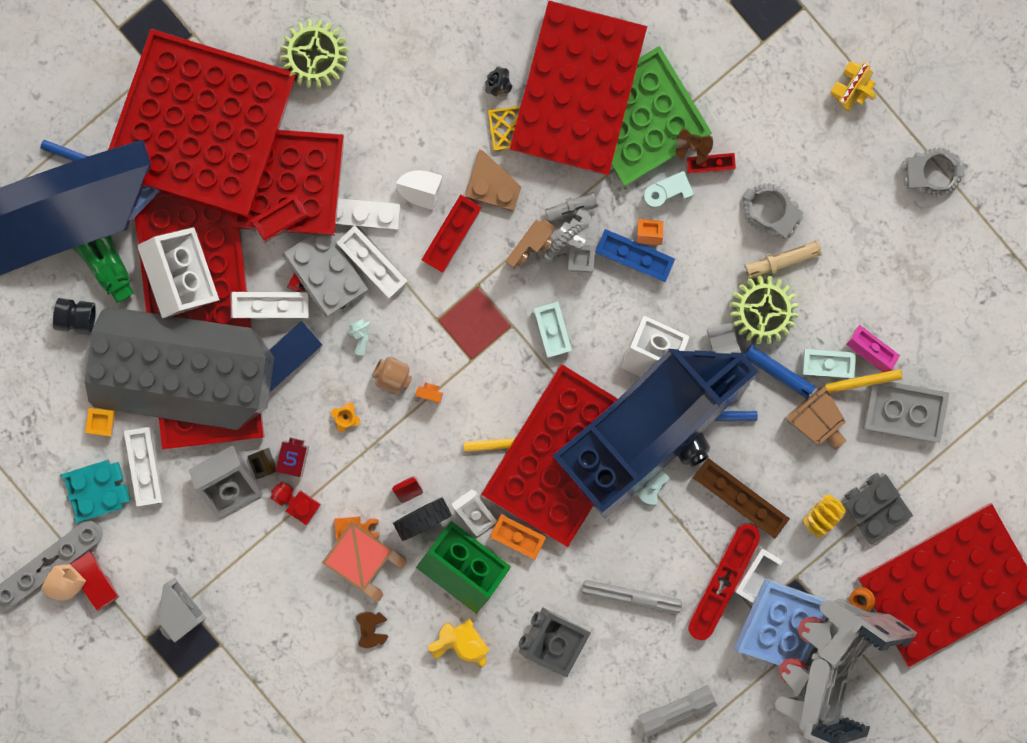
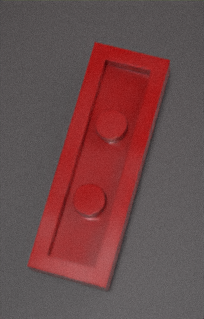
(451, 233)

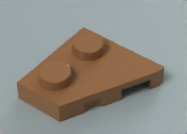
(492, 184)

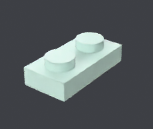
(552, 329)
(828, 363)

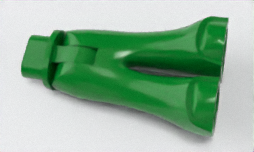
(109, 270)

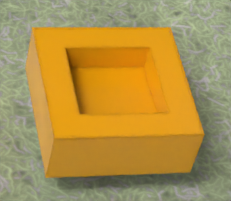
(100, 422)

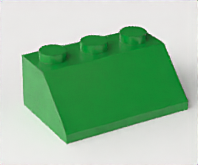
(463, 567)

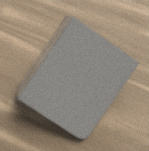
(581, 259)

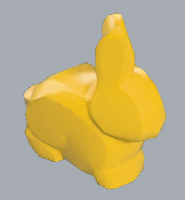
(464, 642)

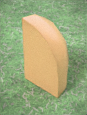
(62, 583)

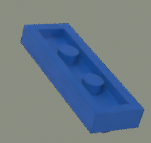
(635, 255)

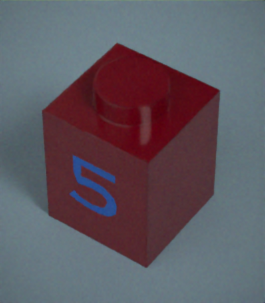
(292, 457)

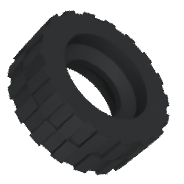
(422, 519)

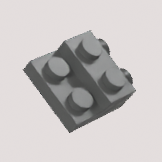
(876, 507)
(553, 642)

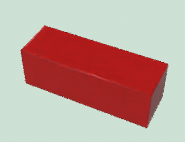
(714, 163)

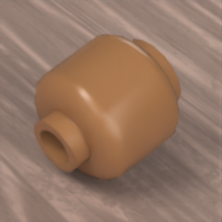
(392, 375)

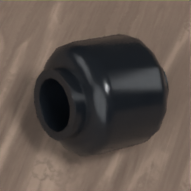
(695, 452)

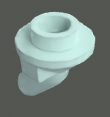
(360, 331)

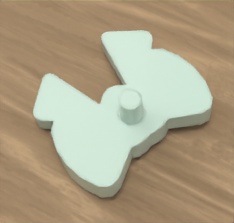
(649, 493)

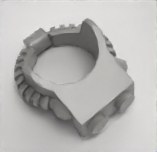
(915, 172)
(790, 216)
(569, 234)

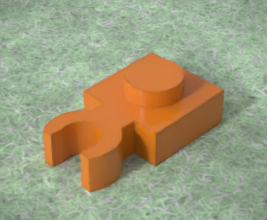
(342, 523)

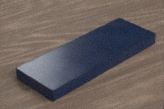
(292, 352)

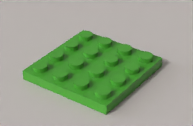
(653, 118)

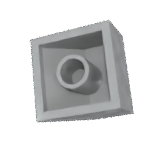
(225, 482)
(177, 611)

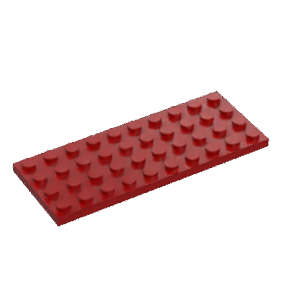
(226, 265)

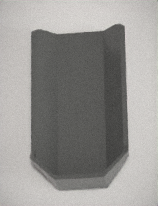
(177, 368)

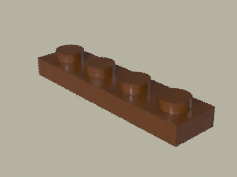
(741, 498)

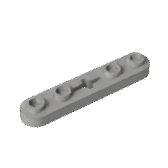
(67, 548)

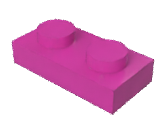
(872, 349)

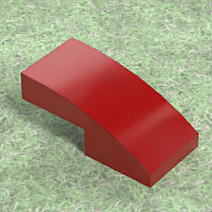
(97, 585)

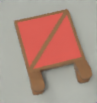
(359, 557)

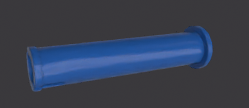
(779, 371)

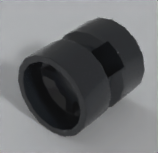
(74, 316)

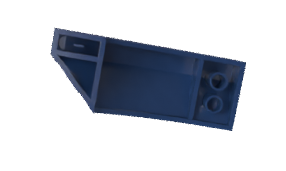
(70, 205)
(652, 423)

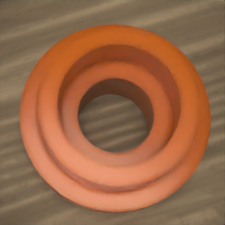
(861, 591)

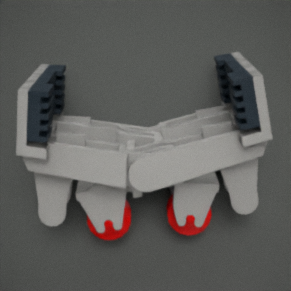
(828, 676)

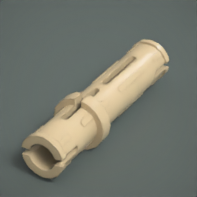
(772, 263)

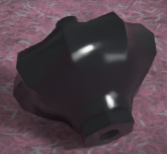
(498, 82)

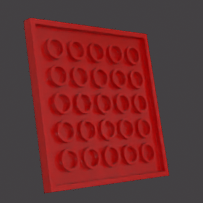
(204, 120)

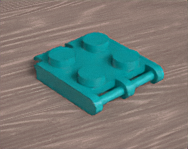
(95, 490)

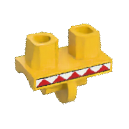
(859, 87)

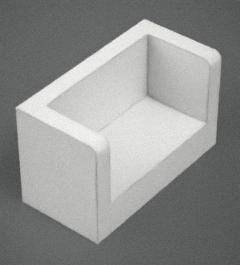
(759, 567)

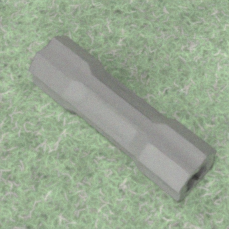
(692, 704)

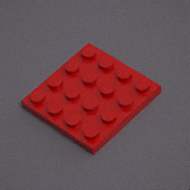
(303, 166)

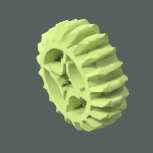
(301, 51)
(765, 298)

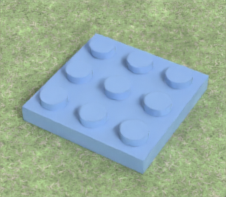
(774, 622)

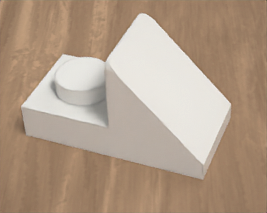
(474, 512)

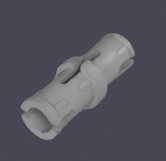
(571, 207)

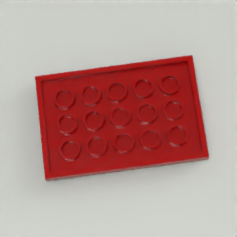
(578, 88)
(529, 478)
(950, 582)

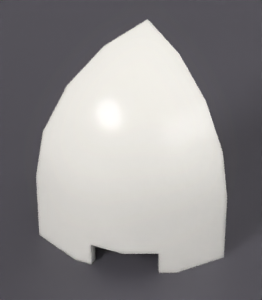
(420, 188)

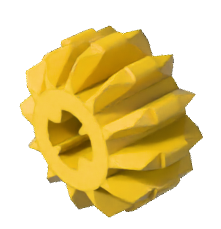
(824, 516)

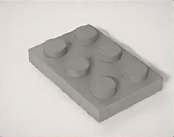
(325, 273)
(906, 411)

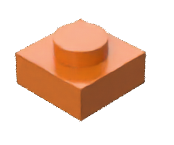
(650, 232)
(429, 392)

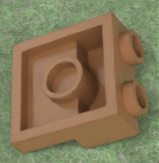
(535, 239)

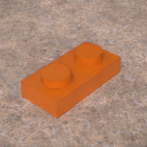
(518, 536)

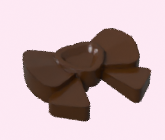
(695, 142)
(368, 637)

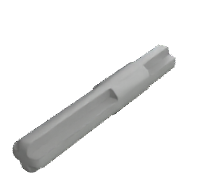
(632, 596)

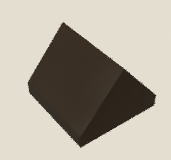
(262, 463)

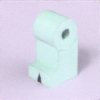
(659, 192)

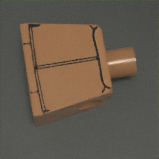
(819, 419)

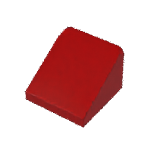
(407, 489)

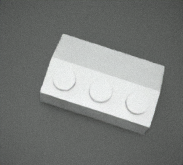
(177, 272)

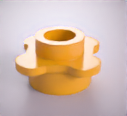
(348, 410)

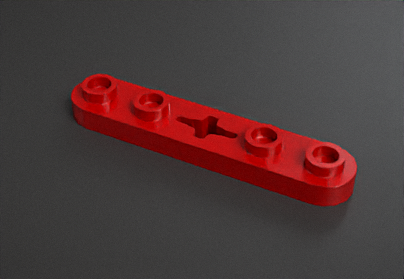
(712, 604)

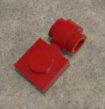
(301, 506)

